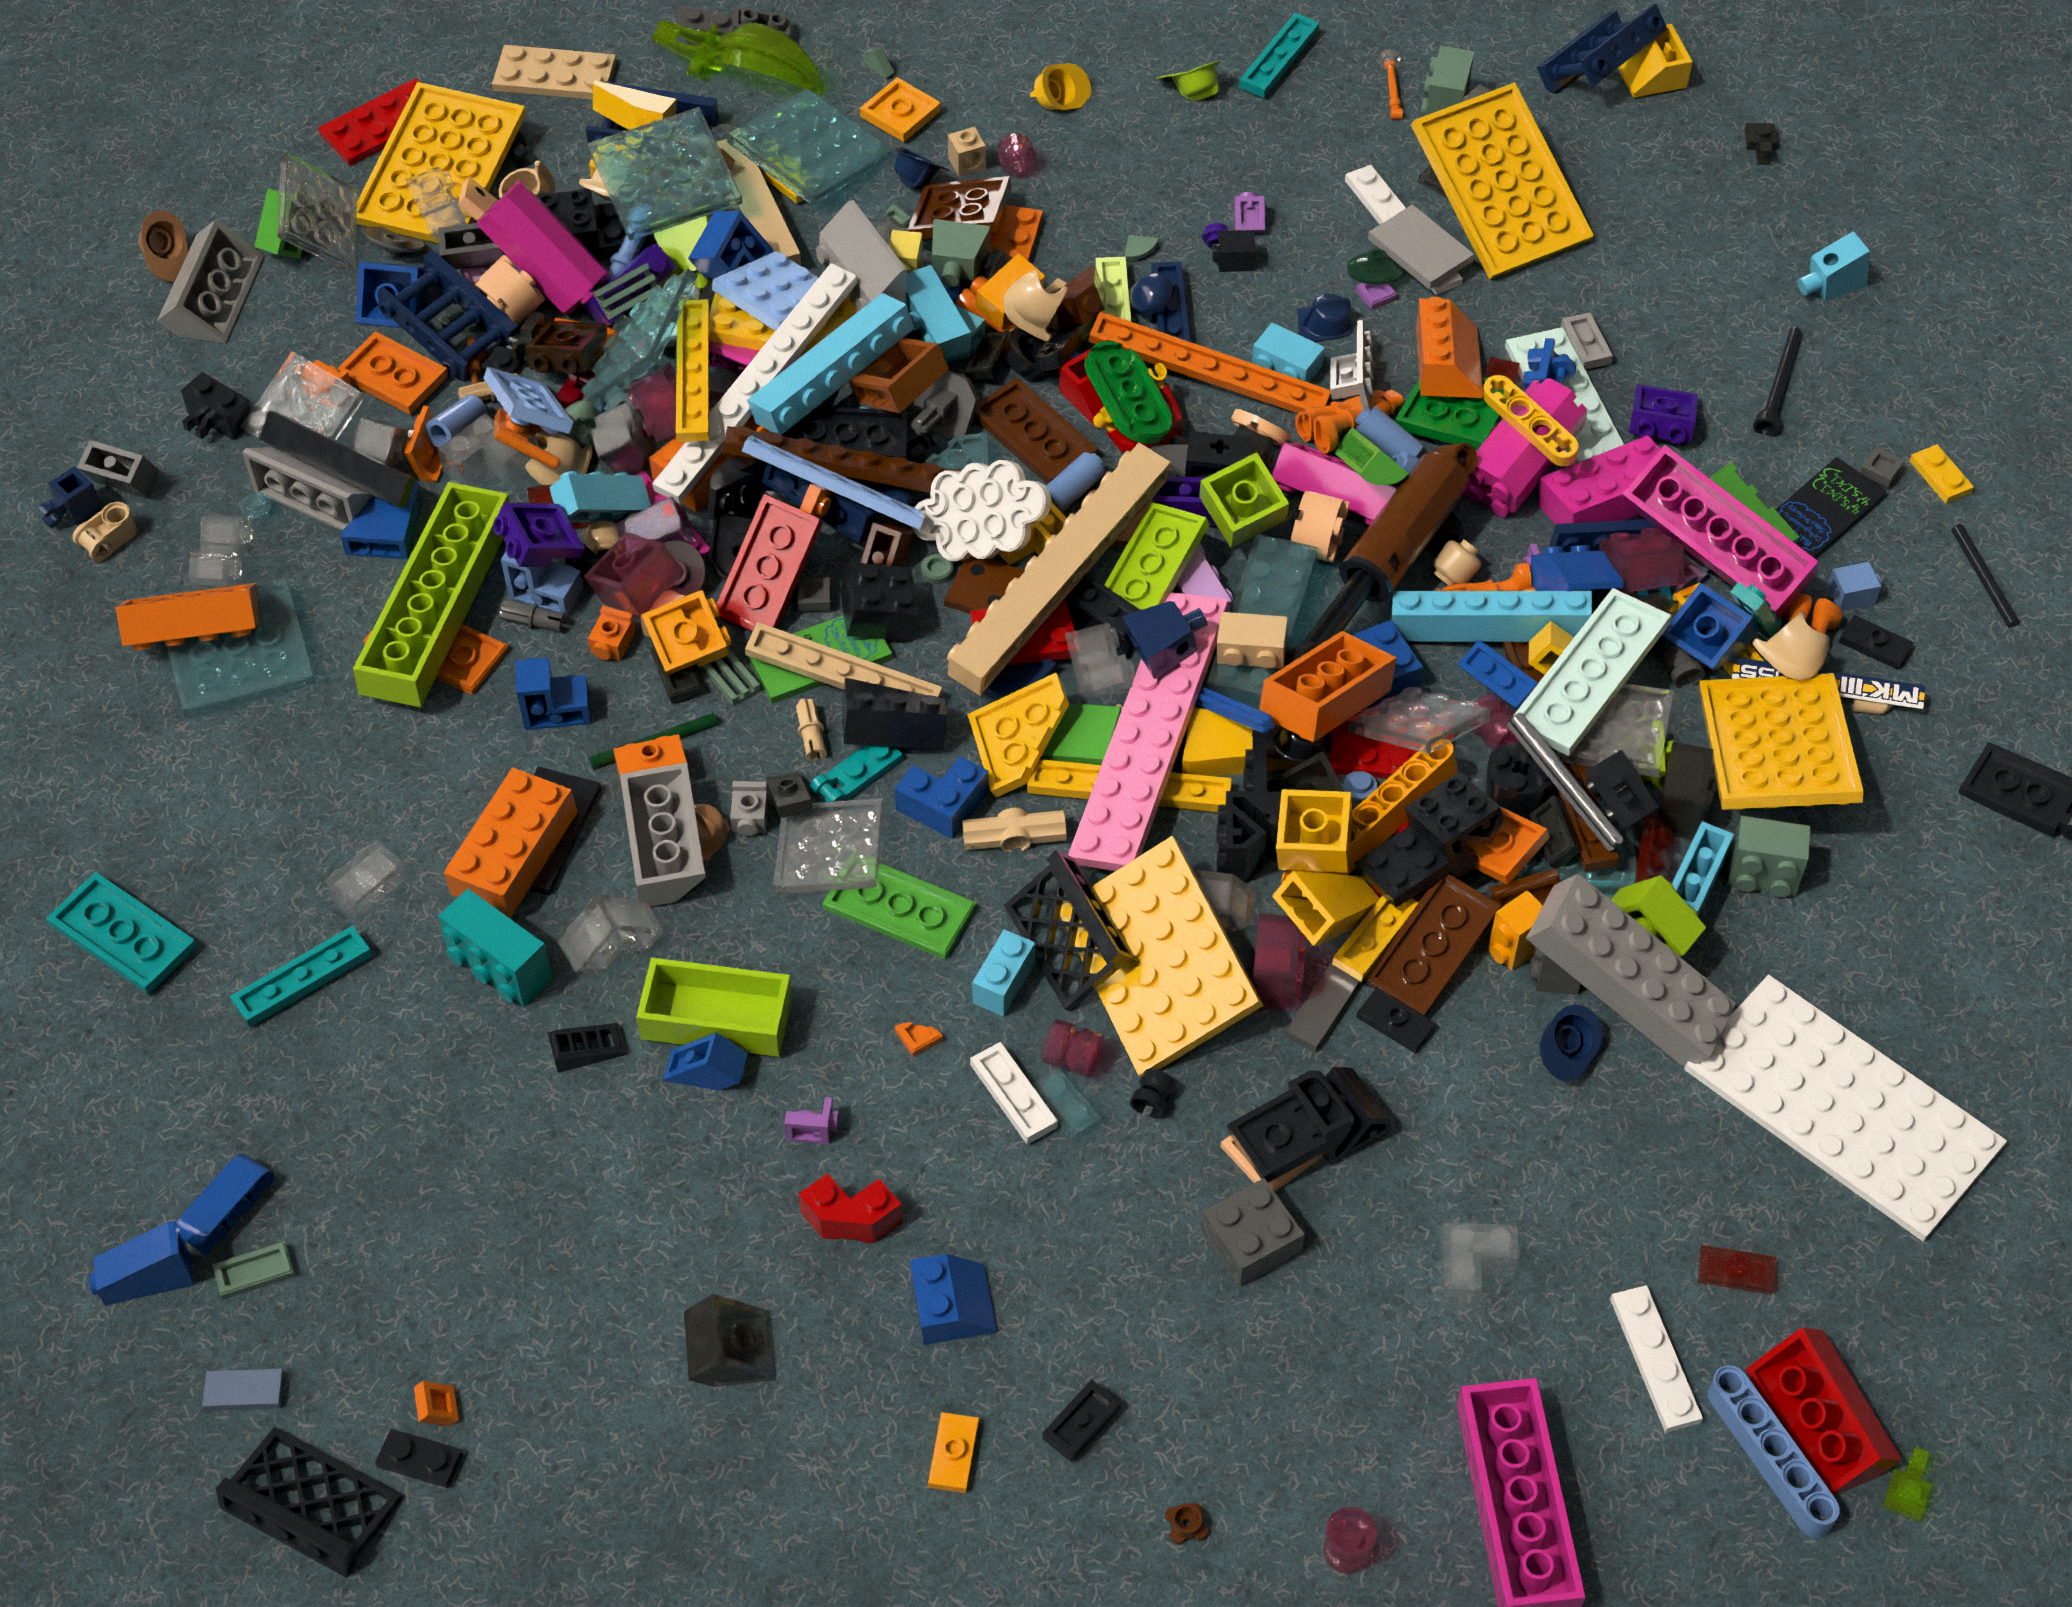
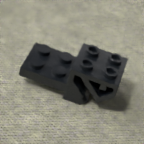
(593, 225)
(1248, 819)
(1433, 841)
(1313, 1117)

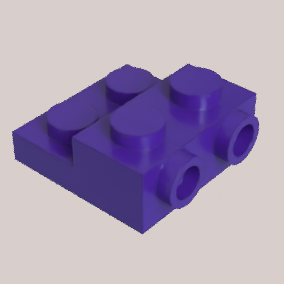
(1663, 414)
(537, 533)

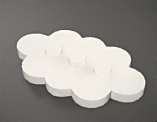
(982, 510)

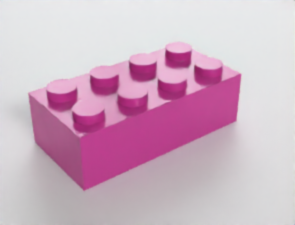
(1596, 486)

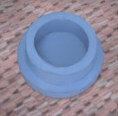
(1360, 785)

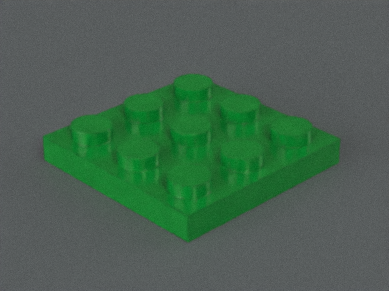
(1449, 418)

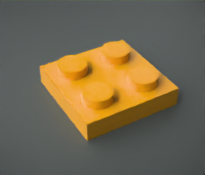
(900, 109)

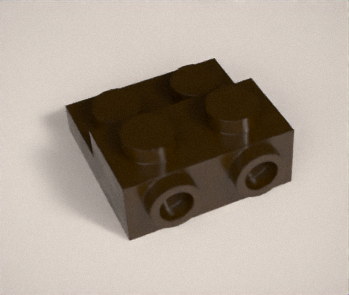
(565, 347)

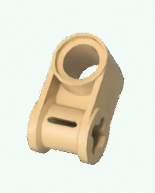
(106, 530)

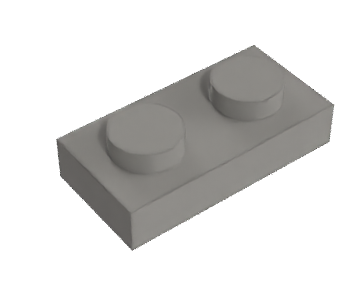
(1587, 340)

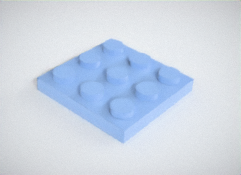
(766, 287)

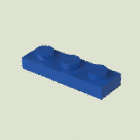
(1497, 674)

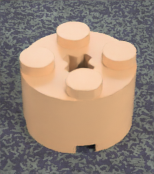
(510, 290)
(1321, 523)

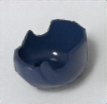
(1150, 294)

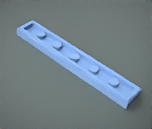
(833, 482)

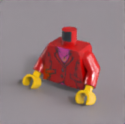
(1173, 437)

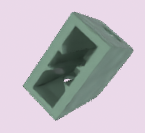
(958, 250)

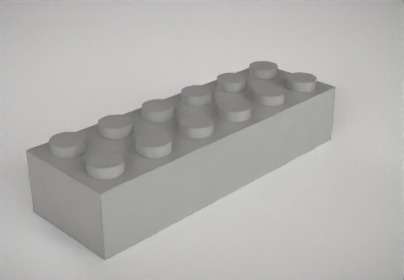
(1631, 970)

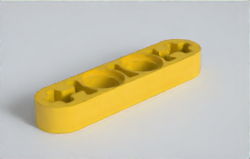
(1533, 418)

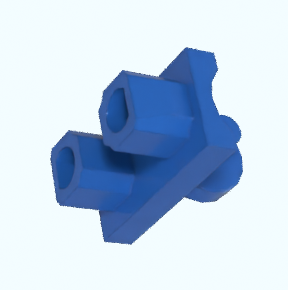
(1549, 365)

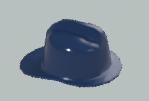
(914, 168)
(1326, 318)
(1570, 1042)

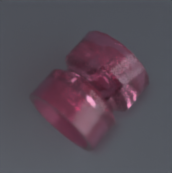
(1495, 731)
(1073, 1048)
(1349, 1540)

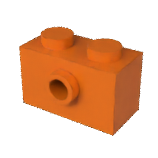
(649, 754)

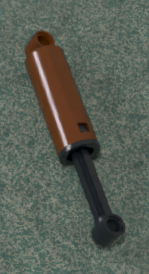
(1395, 538)

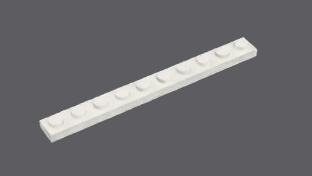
(774, 357)

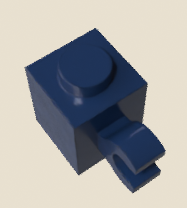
(72, 496)

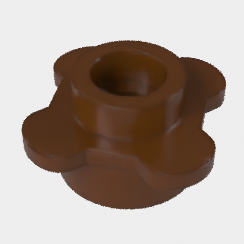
(1181, 1513)

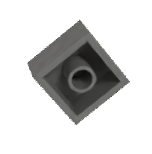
(1252, 1232)

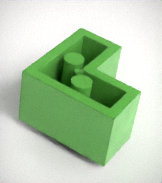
(268, 227)

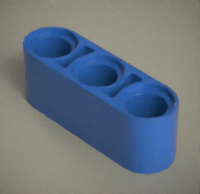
(223, 1202)

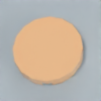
(1260, 426)

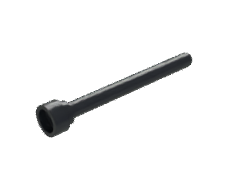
(1768, 418)

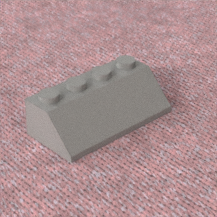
(857, 247)
(211, 285)
(304, 487)
(662, 832)

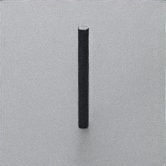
(1985, 576)

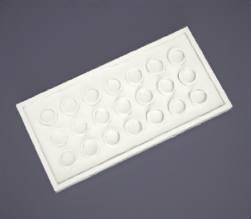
(1847, 1107)

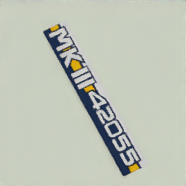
(1848, 685)

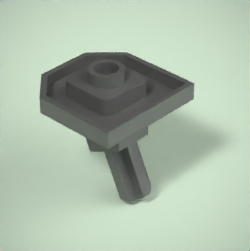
(945, 407)

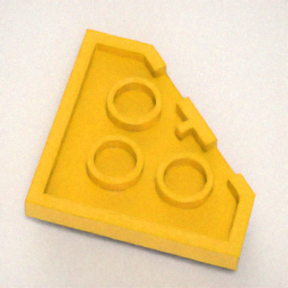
(1017, 731)

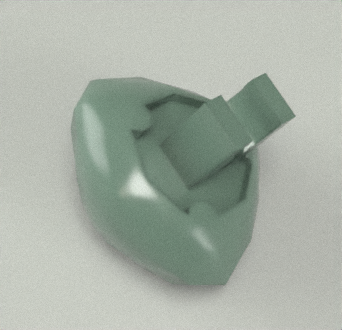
(582, 415)

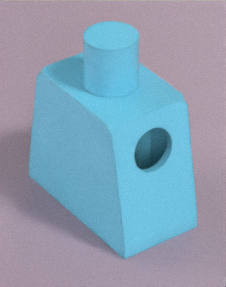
(1837, 269)

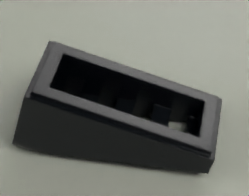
(575, 1059)

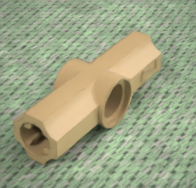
(1014, 830)

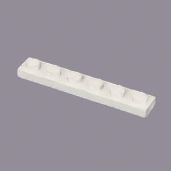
(1383, 205)

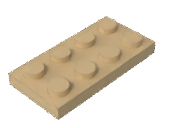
(551, 71)

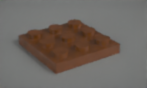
(961, 201)

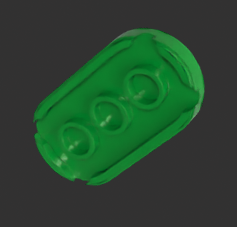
(1128, 392)

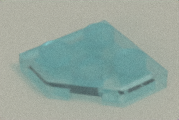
(963, 451)

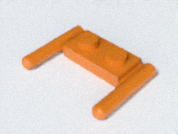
(517, 435)

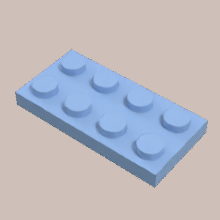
(528, 401)

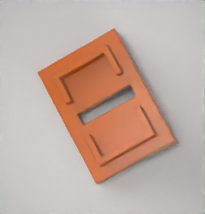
(421, 452)

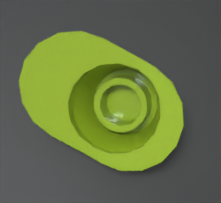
(1198, 82)

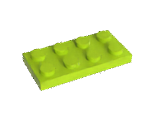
(1156, 555)

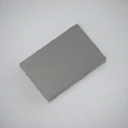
(1421, 246)

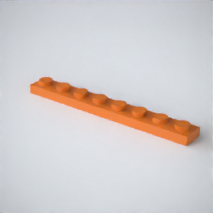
(1210, 365)

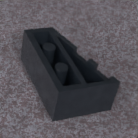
(892, 717)

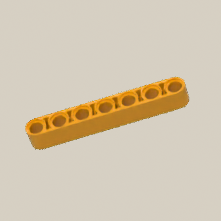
(1384, 808)

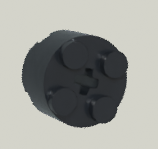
(1517, 780)

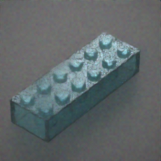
(1272, 584)

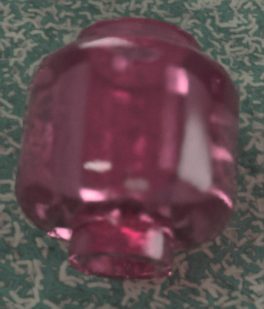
(1016, 154)

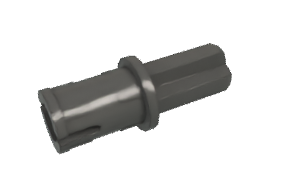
(532, 615)

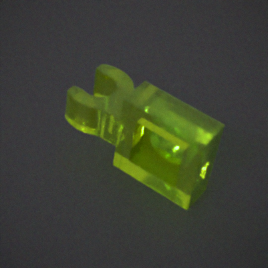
(1906, 1490)

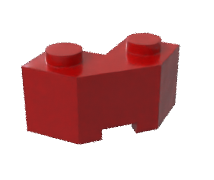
(862, 1218)

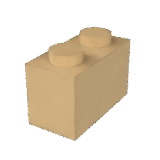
(1252, 640)

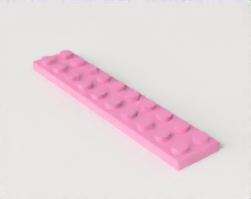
(1144, 749)

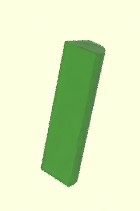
(1368, 460)

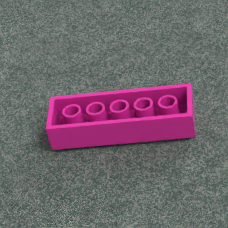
(1720, 529)
(1519, 1495)

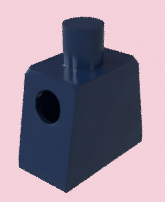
(1163, 635)

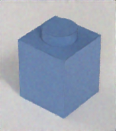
(1854, 586)

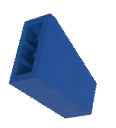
(383, 528)
(143, 1266)

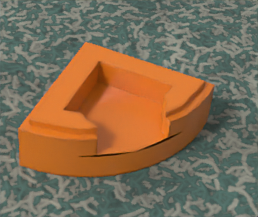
(918, 1037)

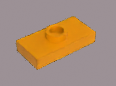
(953, 1452)

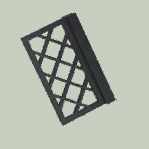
(1094, 919)
(285, 1523)

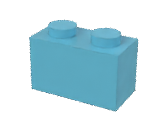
(1288, 353)
(1003, 972)

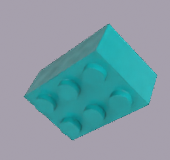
(495, 948)

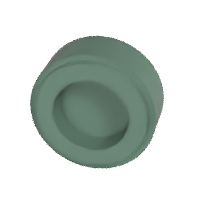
(936, 569)

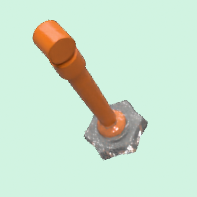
(1390, 61)

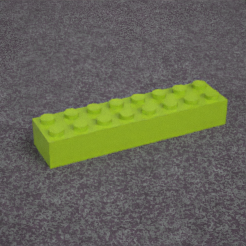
(431, 597)

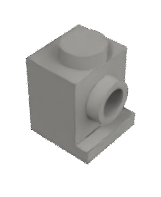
(749, 807)

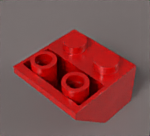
(1078, 389)

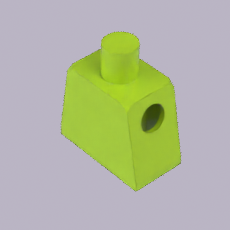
(679, 243)

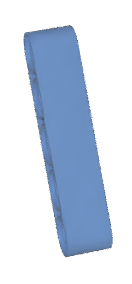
(1774, 1469)

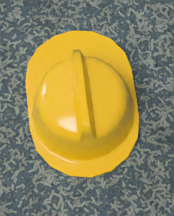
(1062, 87)

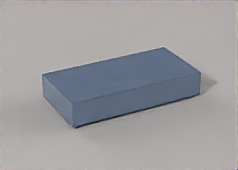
(243, 1389)

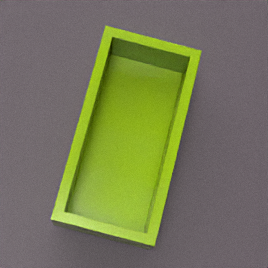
(697, 999)

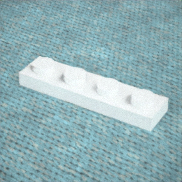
(1656, 1359)

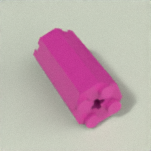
(543, 248)
(1509, 463)

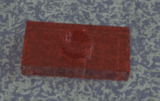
(1736, 1269)

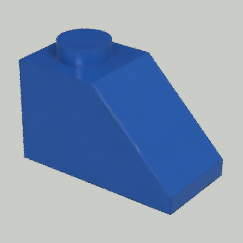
(707, 1063)

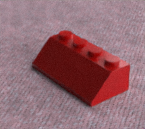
(1823, 1410)

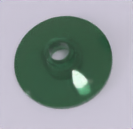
(1375, 268)

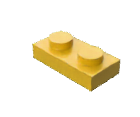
(1941, 474)

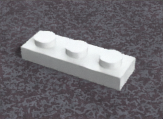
(1013, 1093)

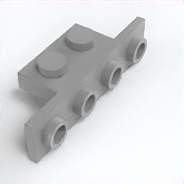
(1353, 372)

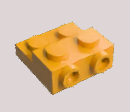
(687, 632)

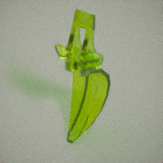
(748, 47)

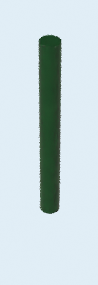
(685, 729)

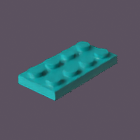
(121, 933)

